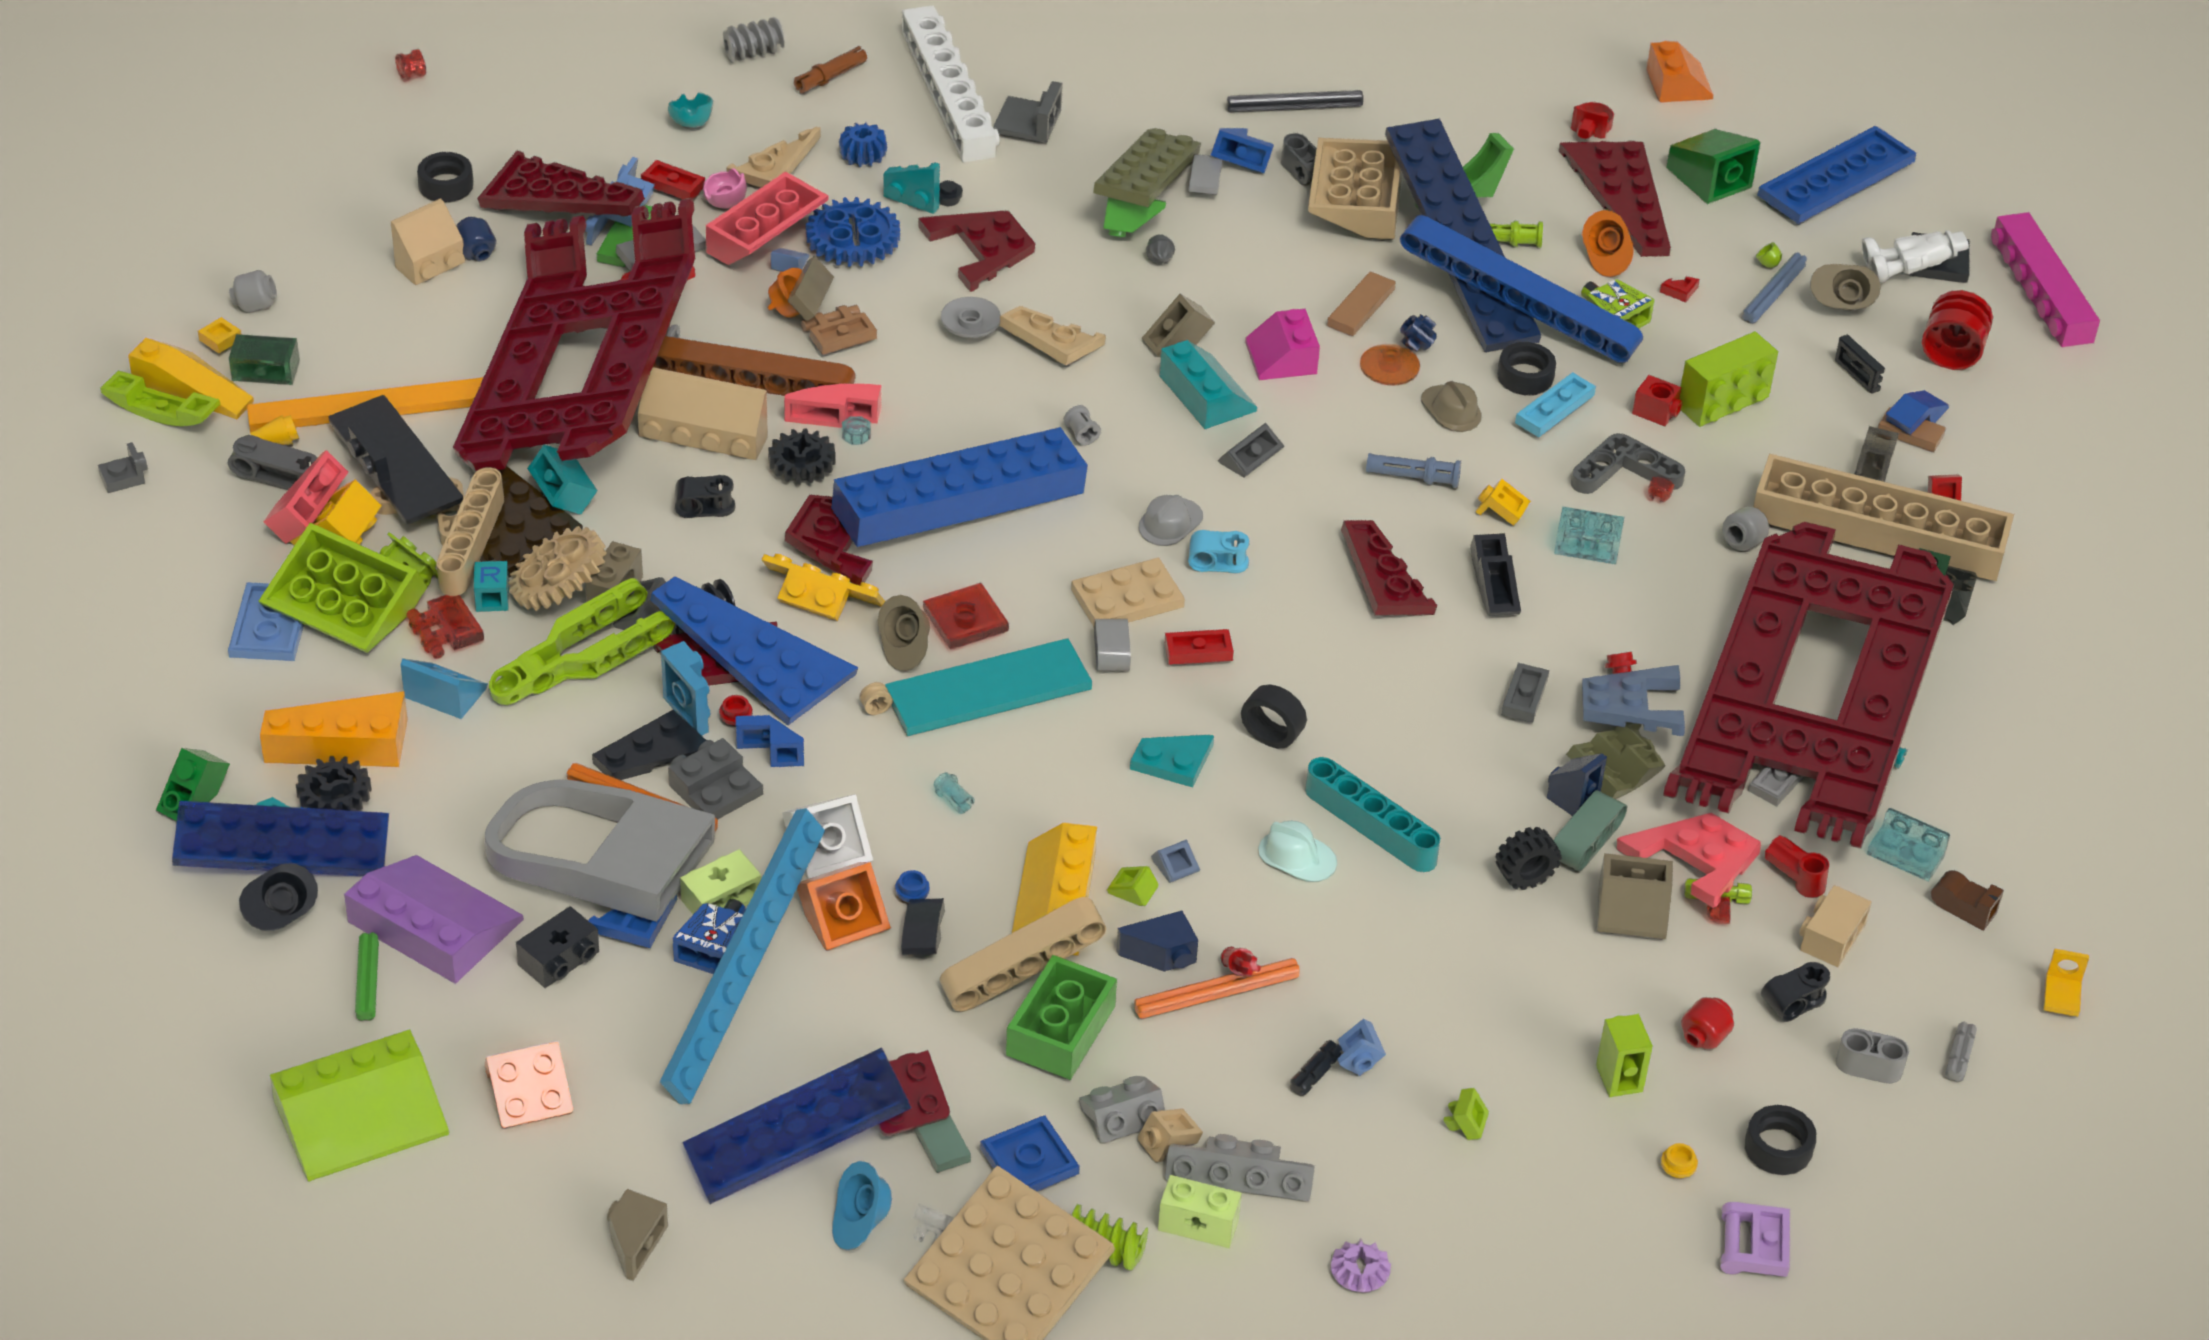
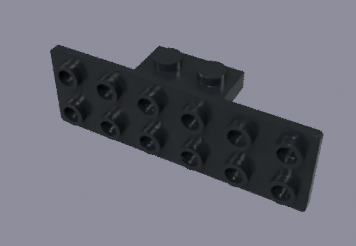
(395, 459)

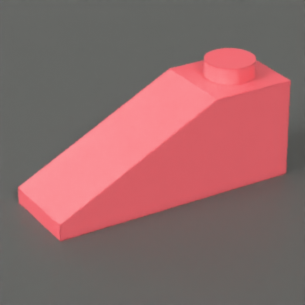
(306, 498)

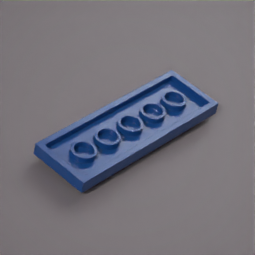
(1836, 174)

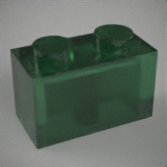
(264, 359)

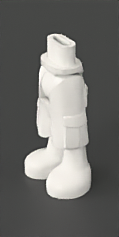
(1912, 253)

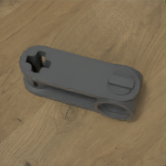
(268, 461)

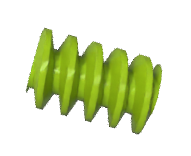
(1127, 1244)

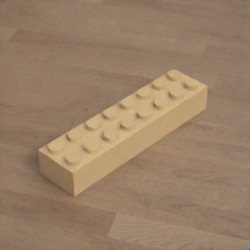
(1883, 514)

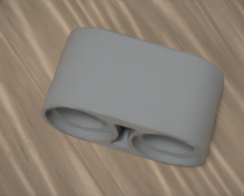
(1112, 644)
(1872, 1055)

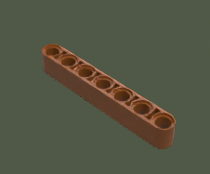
(748, 367)

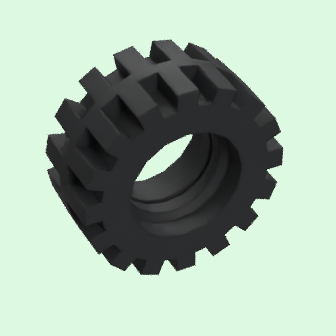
(1528, 858)

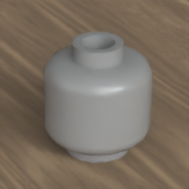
(253, 291)
(1745, 528)

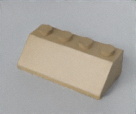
(703, 413)

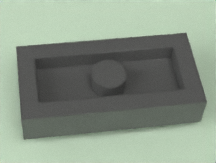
(1525, 692)

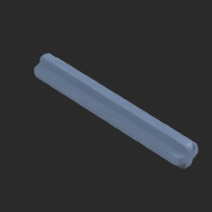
(1774, 287)

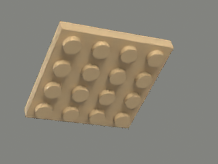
(1009, 1262)

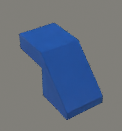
(1915, 408)
(766, 732)

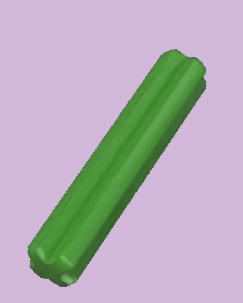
(367, 976)

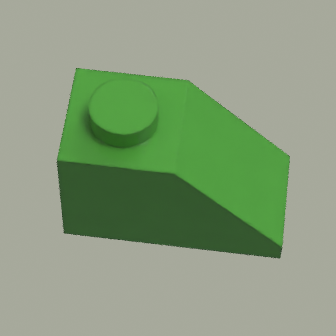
(1128, 217)

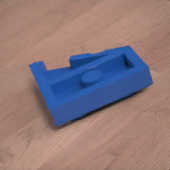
(631, 927)

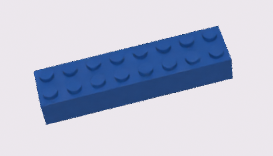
(958, 486)

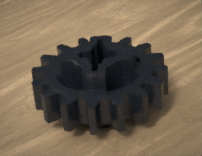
(802, 456)
(334, 785)

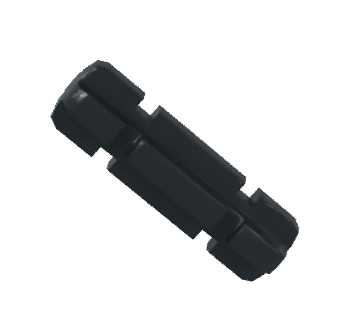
(1315, 1068)

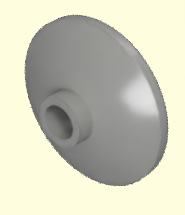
(970, 317)

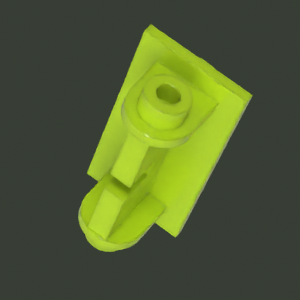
(405, 553)

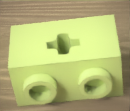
(721, 880)
(1199, 1211)

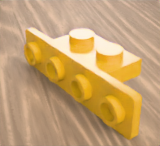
(816, 591)

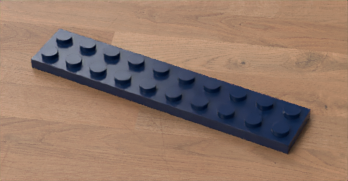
(1447, 197)

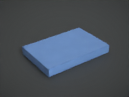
(262, 631)

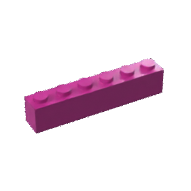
(2045, 279)

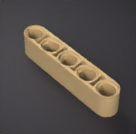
(470, 531)
(1022, 954)

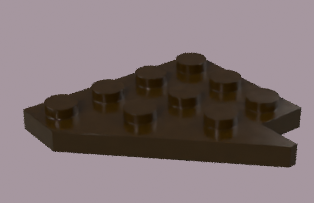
(523, 522)

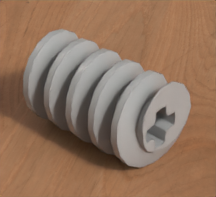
(752, 37)

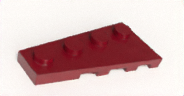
(1382, 573)

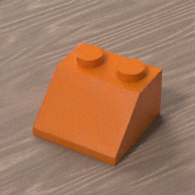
(1676, 73)
(844, 905)

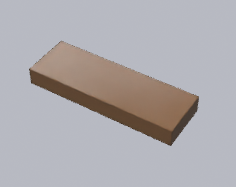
(1361, 303)

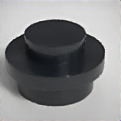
(950, 193)

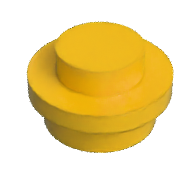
(1679, 1161)

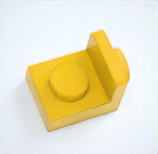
(1504, 501)

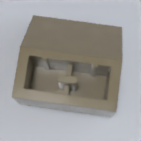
(1634, 896)

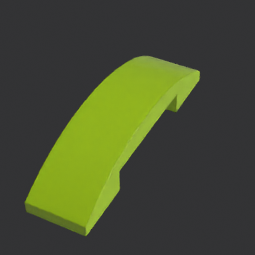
(133, 395)

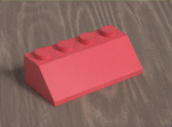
(761, 217)

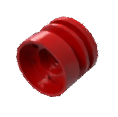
(1957, 330)

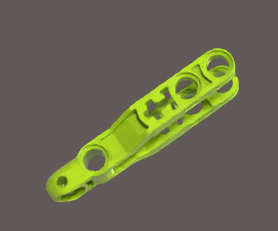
(545, 667)

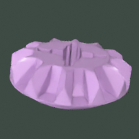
(1347, 1272)

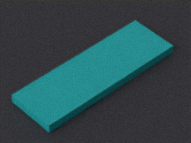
(988, 686)

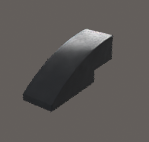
(1495, 574)

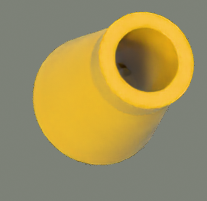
(278, 431)

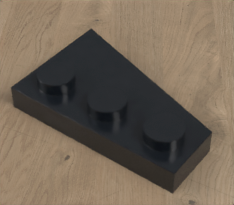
(648, 747)

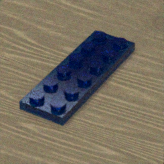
(274, 835)
(796, 1125)

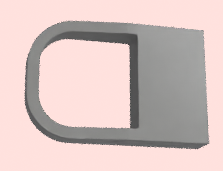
(633, 867)

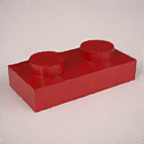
(673, 180)
(1199, 646)

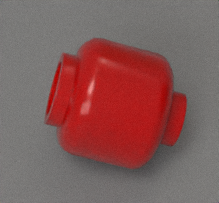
(1707, 1023)

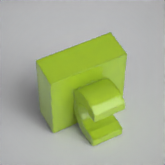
(1468, 1114)

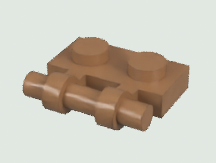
(840, 329)

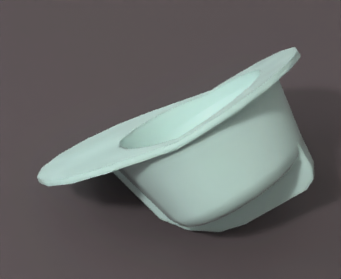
(1297, 852)

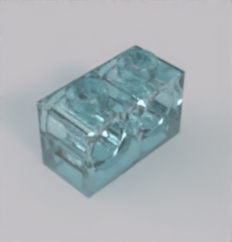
(1589, 535)

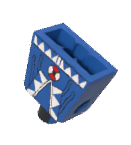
(706, 935)

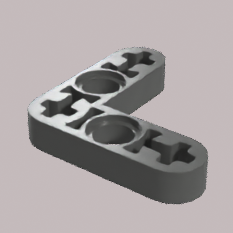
(1627, 456)

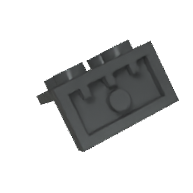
(1031, 118)

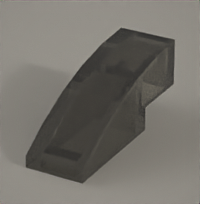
(1877, 454)

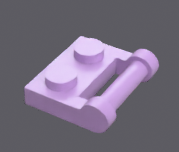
(1768, 1239)

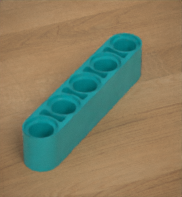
(1372, 814)

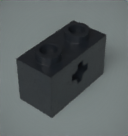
(557, 947)

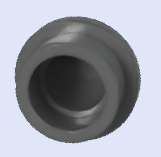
(1160, 249)

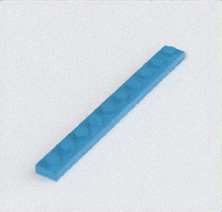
(742, 957)

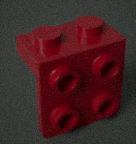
(923, 1091)

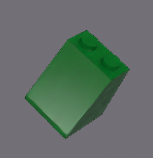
(1715, 163)

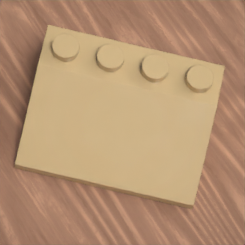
(1357, 186)

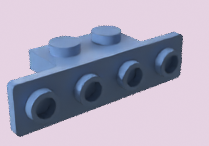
(626, 176)

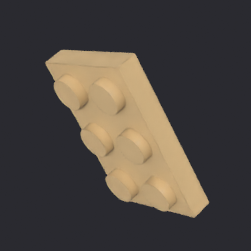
(1128, 592)

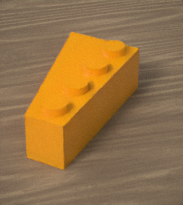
(359, 728)

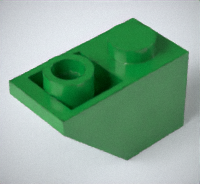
(193, 778)

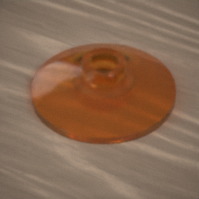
(1390, 364)

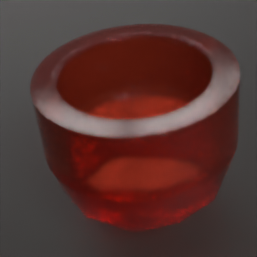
(1660, 487)
(1722, 913)

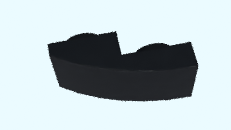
(922, 927)

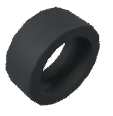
(445, 163)
(1523, 382)
(1282, 703)
(1773, 1159)

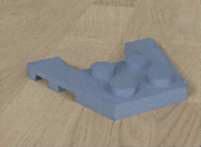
(1624, 699)

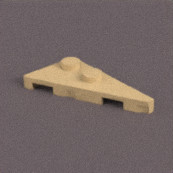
(777, 158)

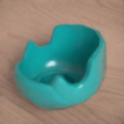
(691, 112)

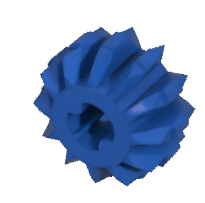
(863, 144)

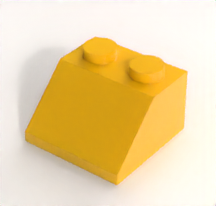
(348, 512)

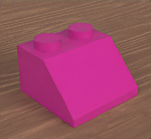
(1284, 346)

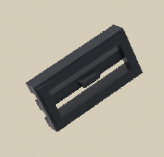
(1859, 363)

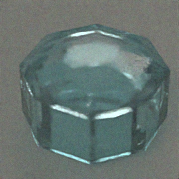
(856, 430)

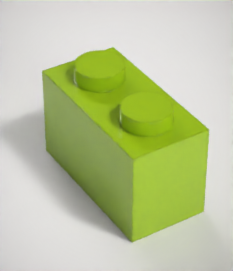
(1624, 1055)

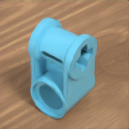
(1216, 551)

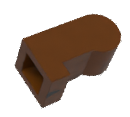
(1967, 899)

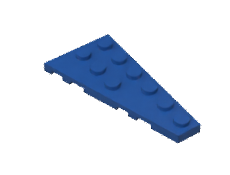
(768, 661)

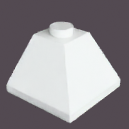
(843, 838)

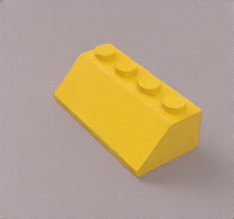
(1055, 871)

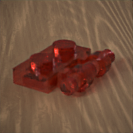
(455, 623)

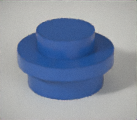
(912, 885)

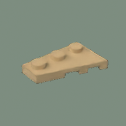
(1056, 340)

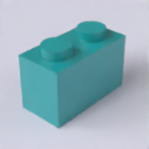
(562, 481)

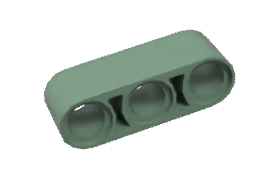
(1589, 829)

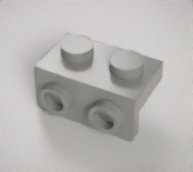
(1123, 1107)

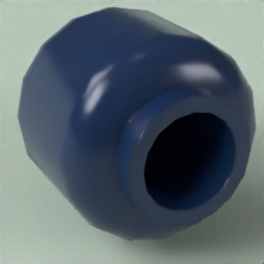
(477, 238)

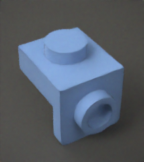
(1360, 1048)

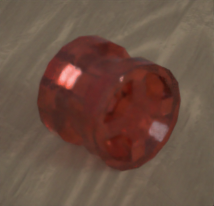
(410, 64)

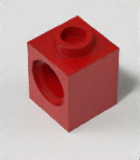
(1657, 400)

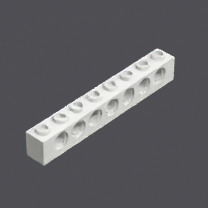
(949, 84)

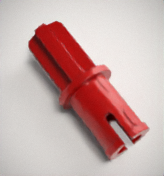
(1239, 961)

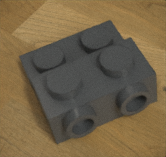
(714, 779)

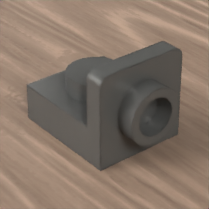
(124, 472)

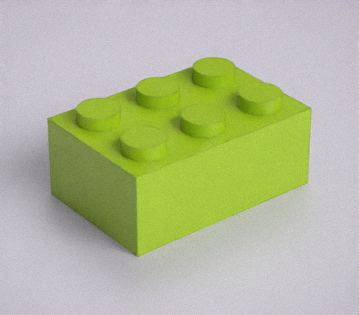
(1727, 378)

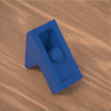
(1239, 148)

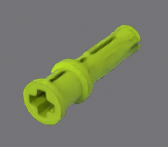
(1519, 233)

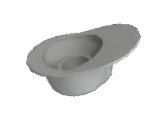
(1169, 520)

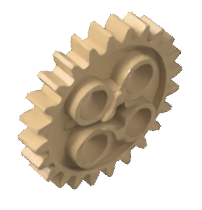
(557, 568)

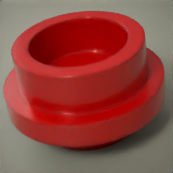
(1620, 662)
(734, 706)

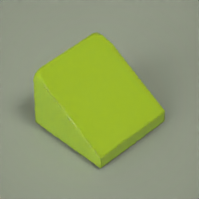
(1134, 885)

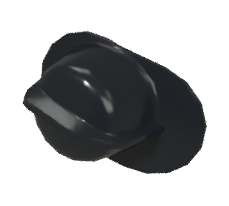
(278, 897)

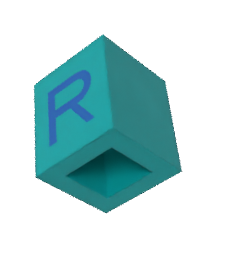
(491, 586)

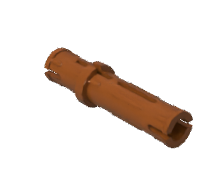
(823, 72)

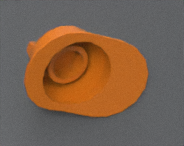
(1608, 243)
(781, 290)

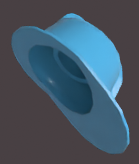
(860, 1205)

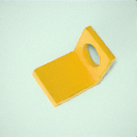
(2064, 986)

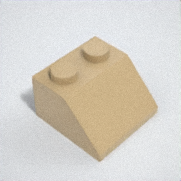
(426, 242)

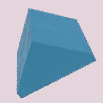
(440, 687)

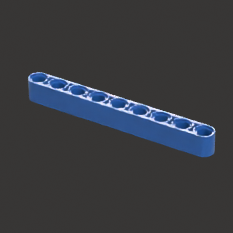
(1521, 288)

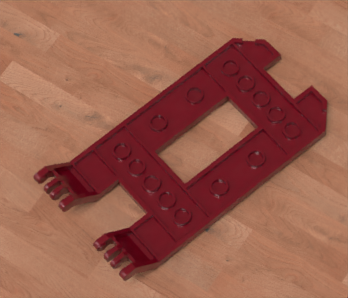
(557, 303)
(1844, 755)

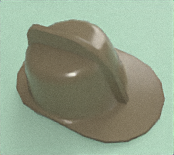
(1845, 286)
(1453, 406)
(903, 632)

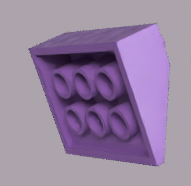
(429, 915)

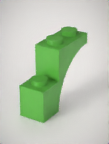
(1488, 165)

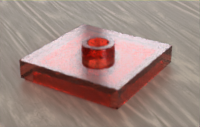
(965, 615)

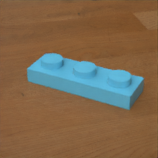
(1555, 404)

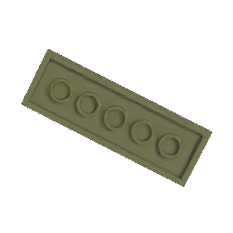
(1147, 167)

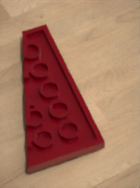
(1624, 184)
(554, 187)

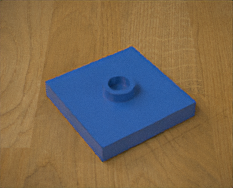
(1031, 1154)

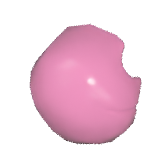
(725, 189)

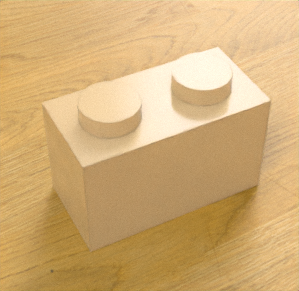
(1835, 925)

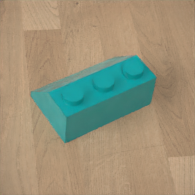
(1203, 385)

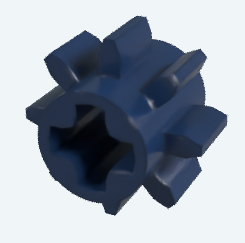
(1418, 332)

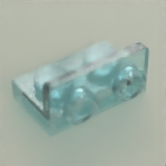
(1909, 844)

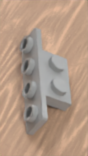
(1242, 1167)

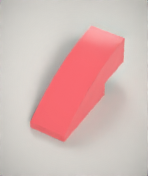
(833, 404)

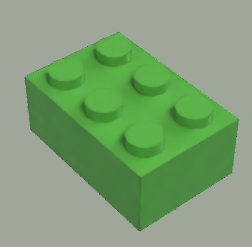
(1061, 1017)

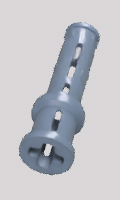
(1376, 464)

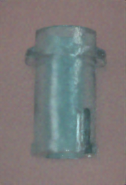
(948, 787)

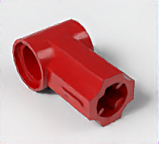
(1805, 868)

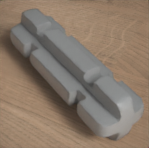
(1960, 1052)

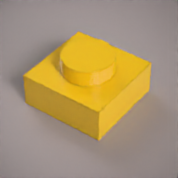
(218, 335)

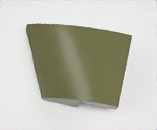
(1629, 758)

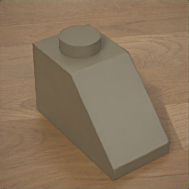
(1178, 323)
(636, 1229)

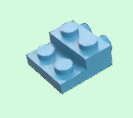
(685, 686)

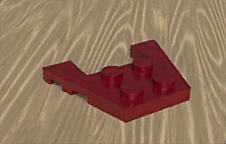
(991, 236)
(823, 538)

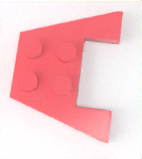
(1705, 844)

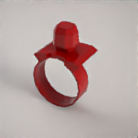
(1592, 119)

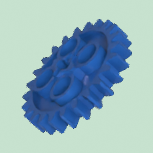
(873, 229)

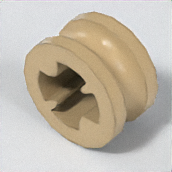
(875, 698)

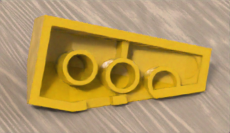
(183, 372)

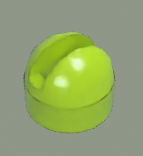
(1769, 255)

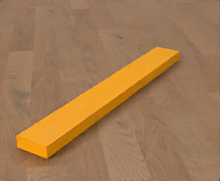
(404, 399)

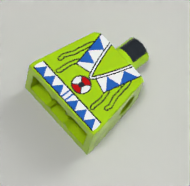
(1621, 301)

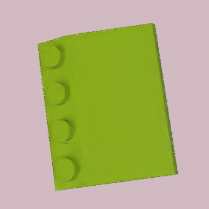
(343, 589)
(358, 1105)

